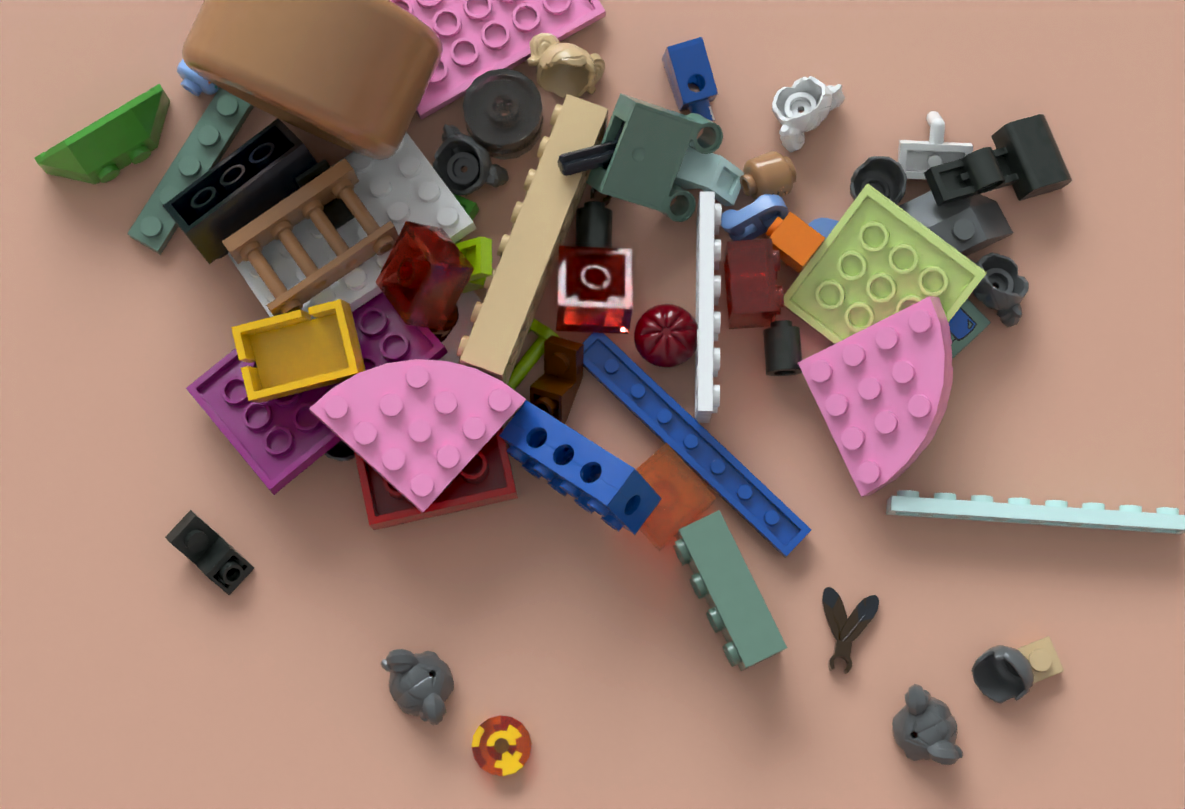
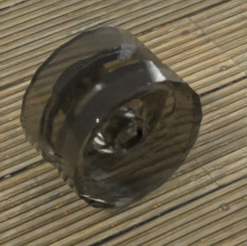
(500, 93)

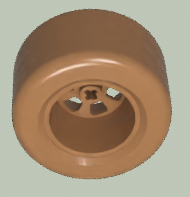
(320, 65)

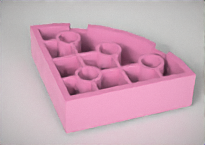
(885, 391)
(418, 421)

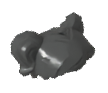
(462, 151)
(1009, 289)
(414, 688)
(934, 726)

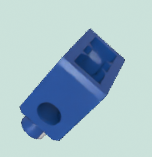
(686, 65)

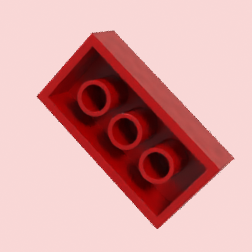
(480, 483)

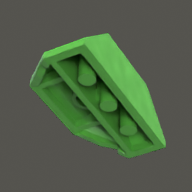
(111, 142)

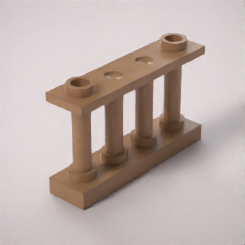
(309, 203)

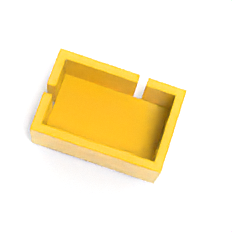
(298, 351)

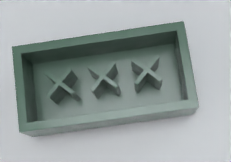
(729, 591)

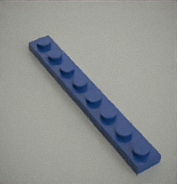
(693, 444)

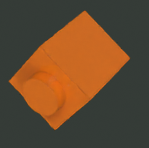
(795, 240)

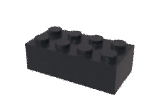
(240, 188)

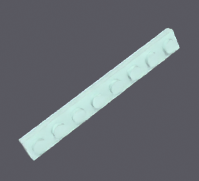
(1021, 512)

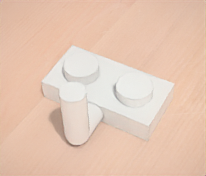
(921, 155)

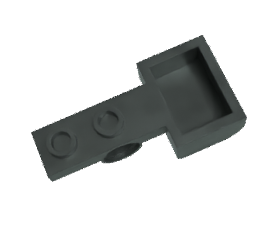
(1022, 158)

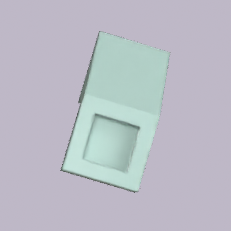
(710, 174)

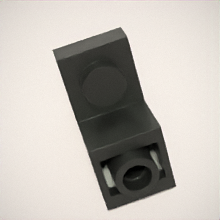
(209, 552)

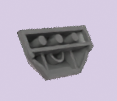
(963, 224)

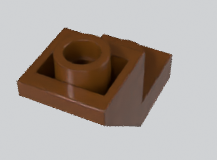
(561, 378)

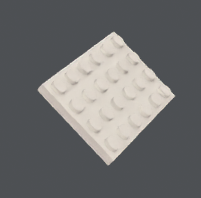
(392, 191)

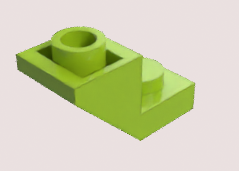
(479, 254)

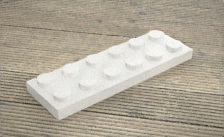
(707, 296)

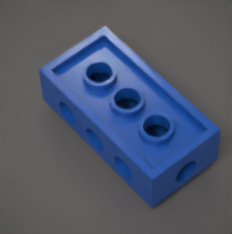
(579, 468)

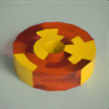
(484, 745)

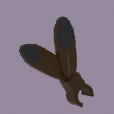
(843, 628)

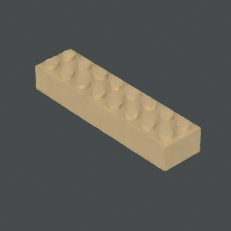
(533, 245)

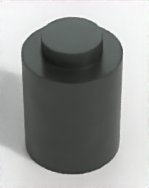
(594, 225)
(782, 349)

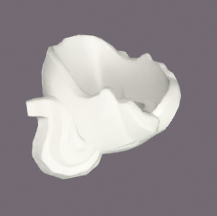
(812, 98)

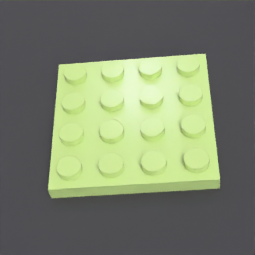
(875, 267)

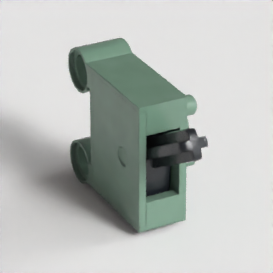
(644, 155)

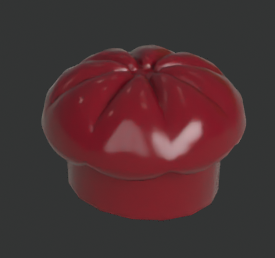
(666, 335)

